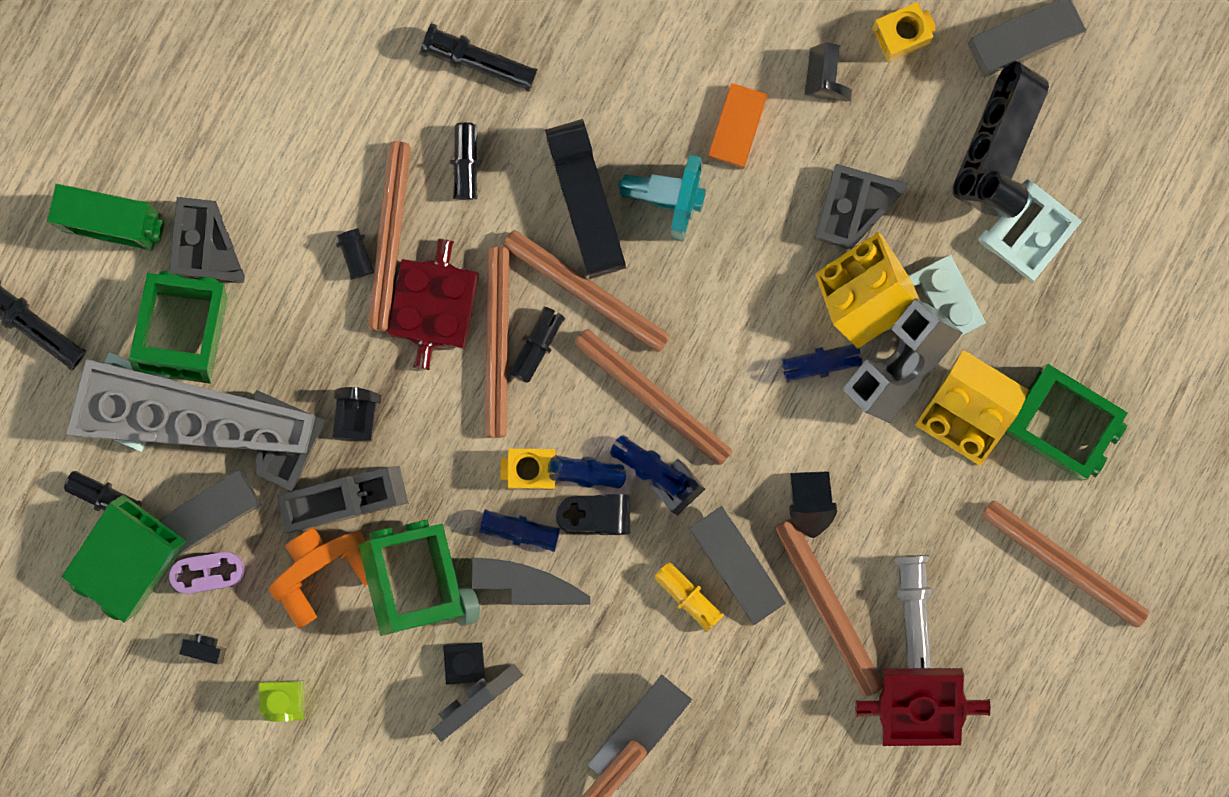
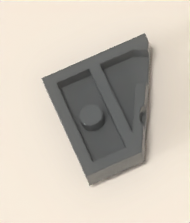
(854, 205)
(480, 696)

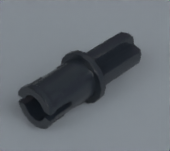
(465, 161)
(536, 345)
(93, 491)

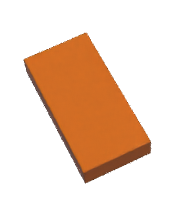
(737, 125)

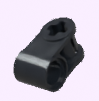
(603, 514)

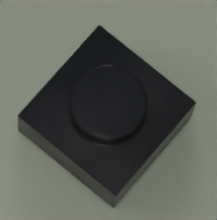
(688, 493)
(203, 648)
(464, 663)

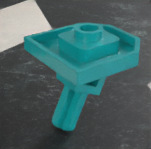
(670, 193)

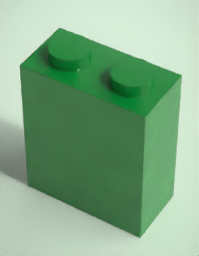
(123, 559)

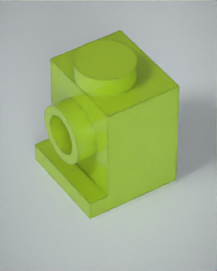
(281, 700)

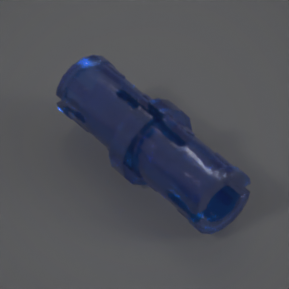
(821, 362)
(648, 465)
(586, 472)
(519, 530)

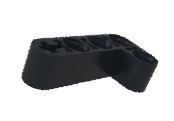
(999, 142)
(585, 198)

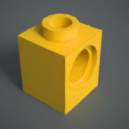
(895, 46)
(515, 456)

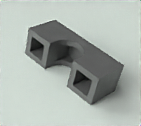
(888, 385)

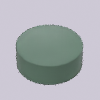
(470, 606)

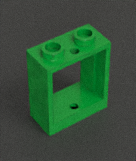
(105, 217)
(178, 363)
(1037, 392)
(379, 584)

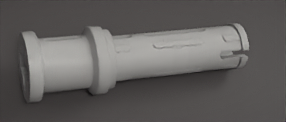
(914, 594)

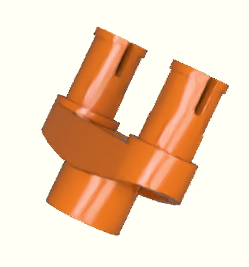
(310, 556)

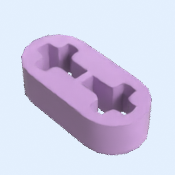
(206, 563)

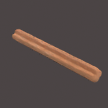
(389, 236)
(586, 291)
(497, 342)
(653, 397)
(1065, 564)
(829, 608)

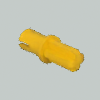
(688, 596)

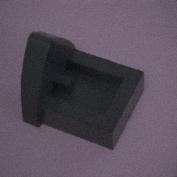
(823, 73)
(355, 413)
(812, 502)

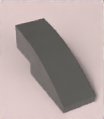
(1026, 36)
(342, 499)
(212, 510)
(737, 565)
(526, 583)
(644, 723)

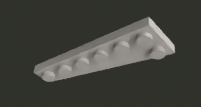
(159, 410)

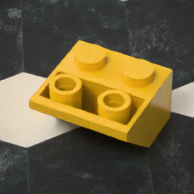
(866, 290)
(972, 407)

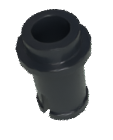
(355, 253)

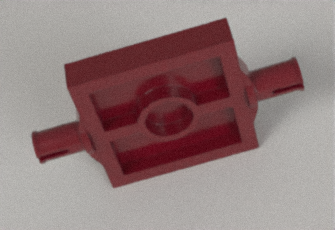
(433, 304)
(922, 707)

